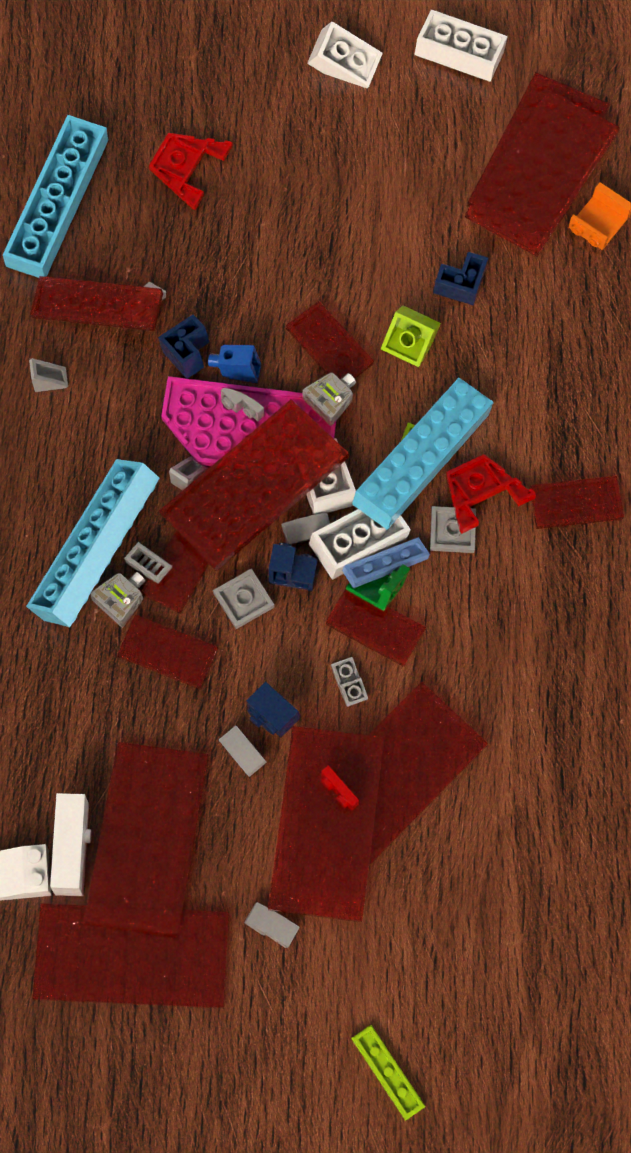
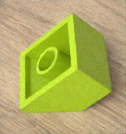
(410, 335)

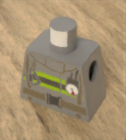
(330, 396)
(119, 597)

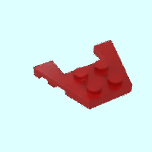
(179, 158)
(477, 482)

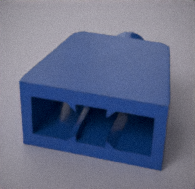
(237, 362)

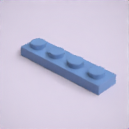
(385, 562)

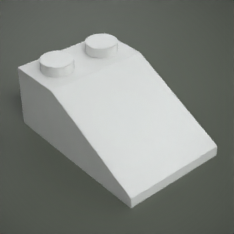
(344, 56)
(333, 492)
(25, 872)

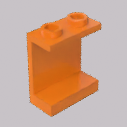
(601, 217)

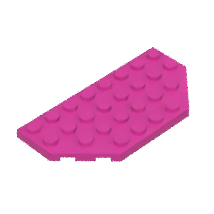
(210, 429)

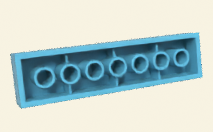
(55, 197)
(422, 453)
(93, 542)

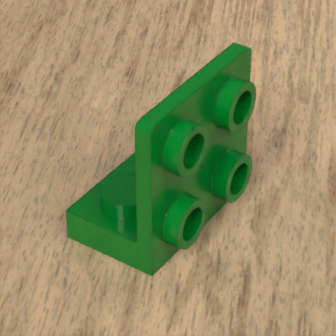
(382, 590)

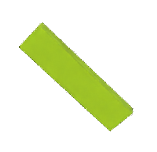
(388, 1072)

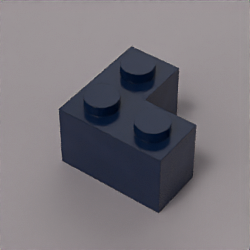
(464, 283)
(182, 345)
(290, 569)
(271, 710)

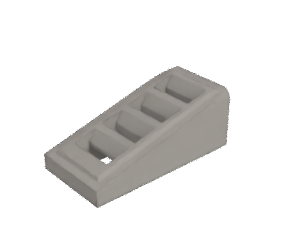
(139, 550)

